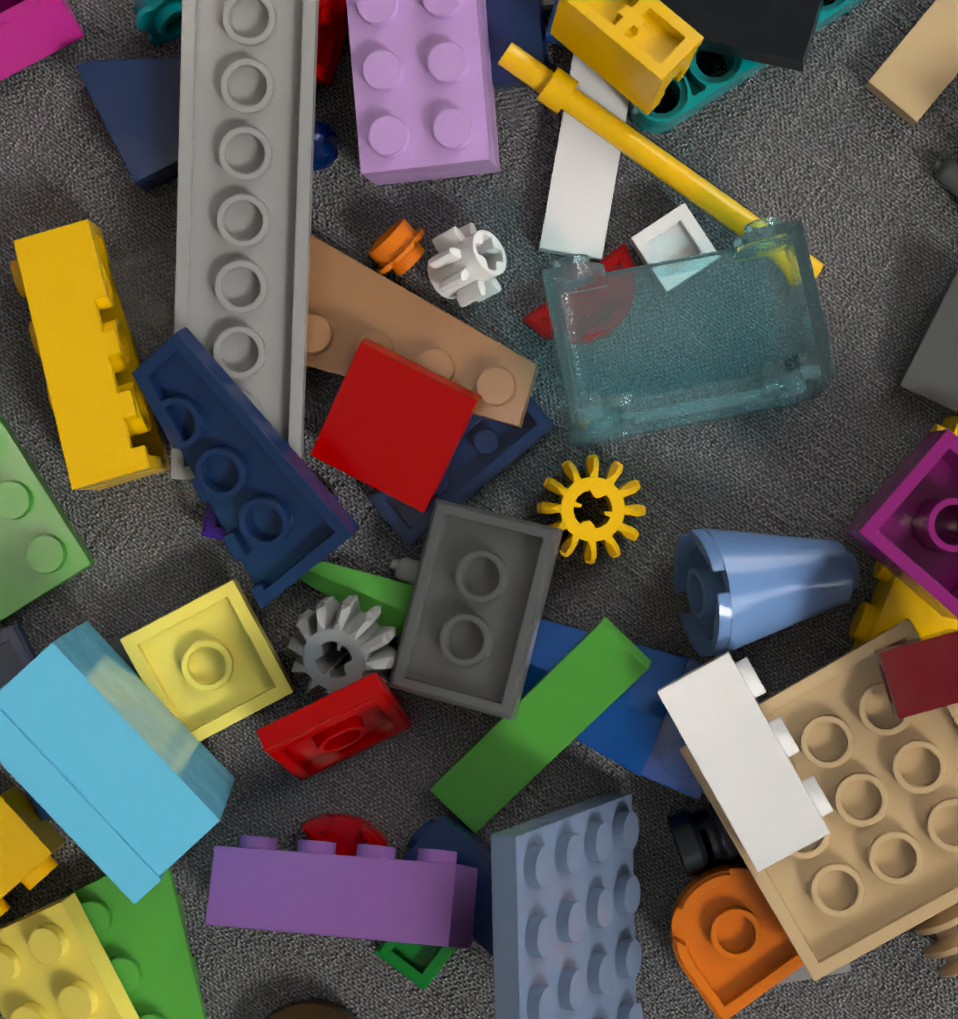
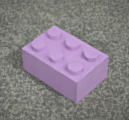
(422, 89)

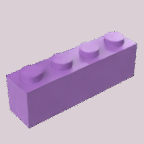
(342, 894)

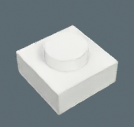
(671, 238)

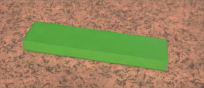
(547, 721)

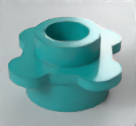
(159, 18)

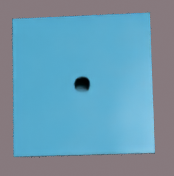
(109, 760)

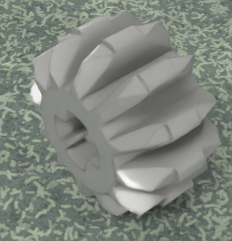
(349, 628)

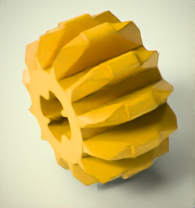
(596, 488)

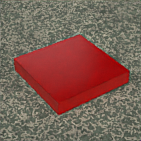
(395, 425)
(335, 727)

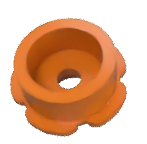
(397, 248)

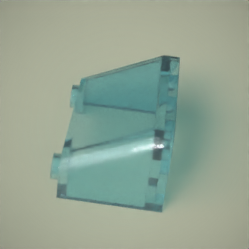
(688, 335)

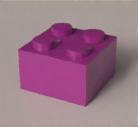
(915, 522)

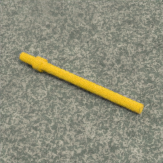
(559, 91)

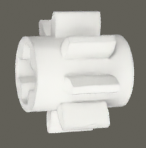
(466, 264)

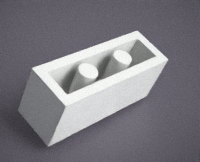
(746, 759)

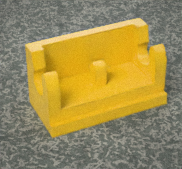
(629, 44)

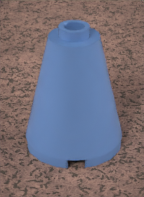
(756, 584)

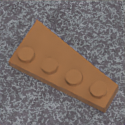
(358, 303)

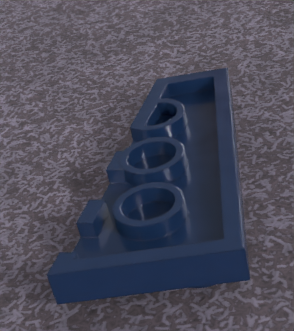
(260, 489)

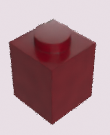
(920, 673)

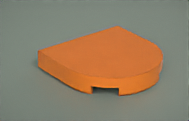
(729, 939)

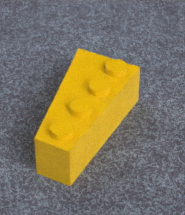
(87, 357)

